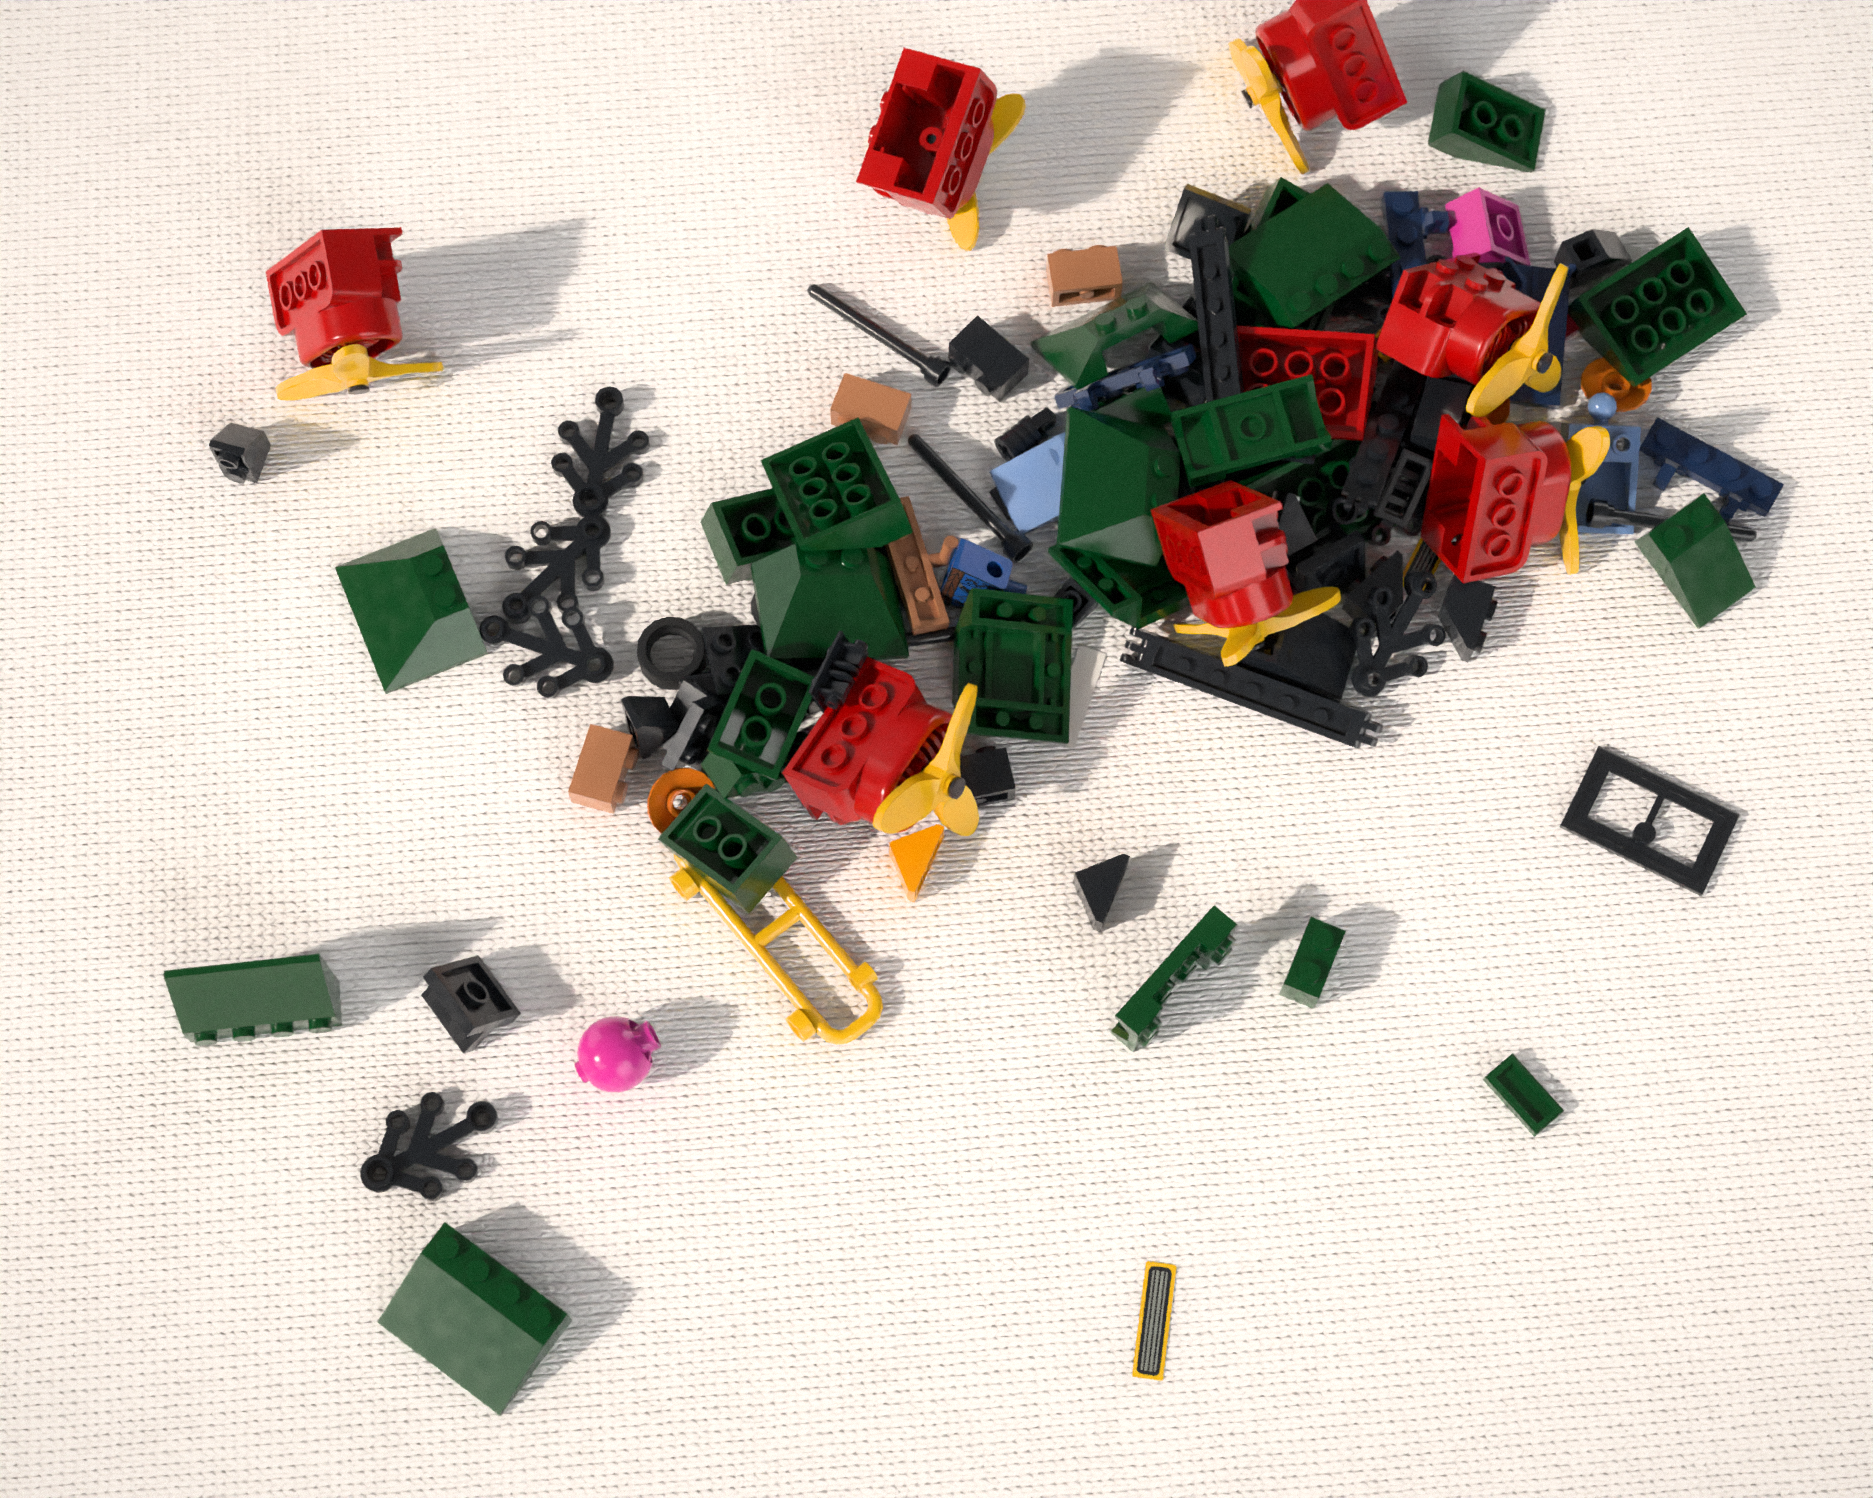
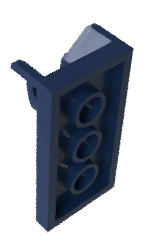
(1534, 283)

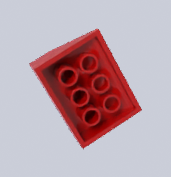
(1339, 362)

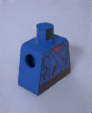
(976, 568)

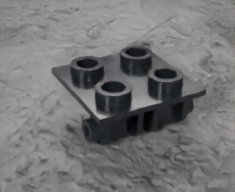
(727, 652)
(838, 672)

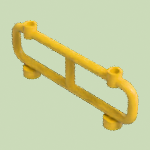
(806, 1019)

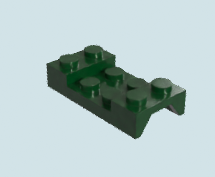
(1250, 430)
(1204, 944)

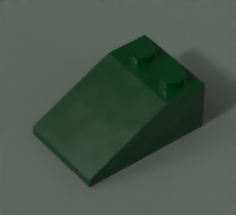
(1485, 124)
(745, 532)
(1698, 560)
(762, 715)
(728, 848)

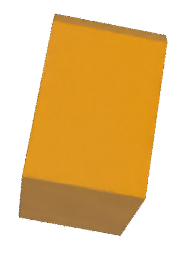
(914, 856)

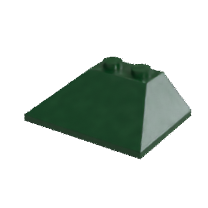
(1078, 345)
(1111, 483)
(1125, 589)
(816, 594)
(411, 610)
(1020, 662)

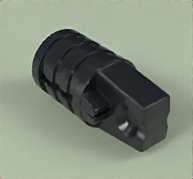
(1025, 434)

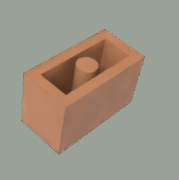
(1084, 275)
(879, 408)
(603, 769)

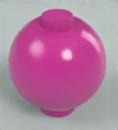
(616, 1053)

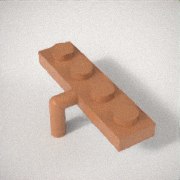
(916, 578)

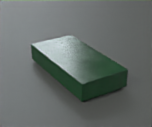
(1523, 1095)

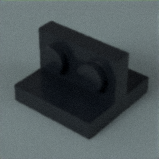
(1200, 203)
(1329, 561)
(698, 717)
(468, 1001)

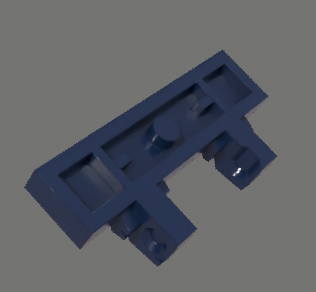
(1407, 227)
(1145, 373)
(1731, 478)

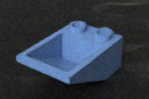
(1617, 474)
(1032, 485)

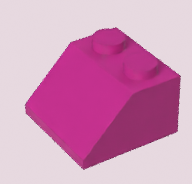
(1487, 226)

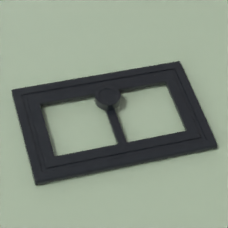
(1635, 849)

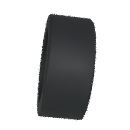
(662, 628)

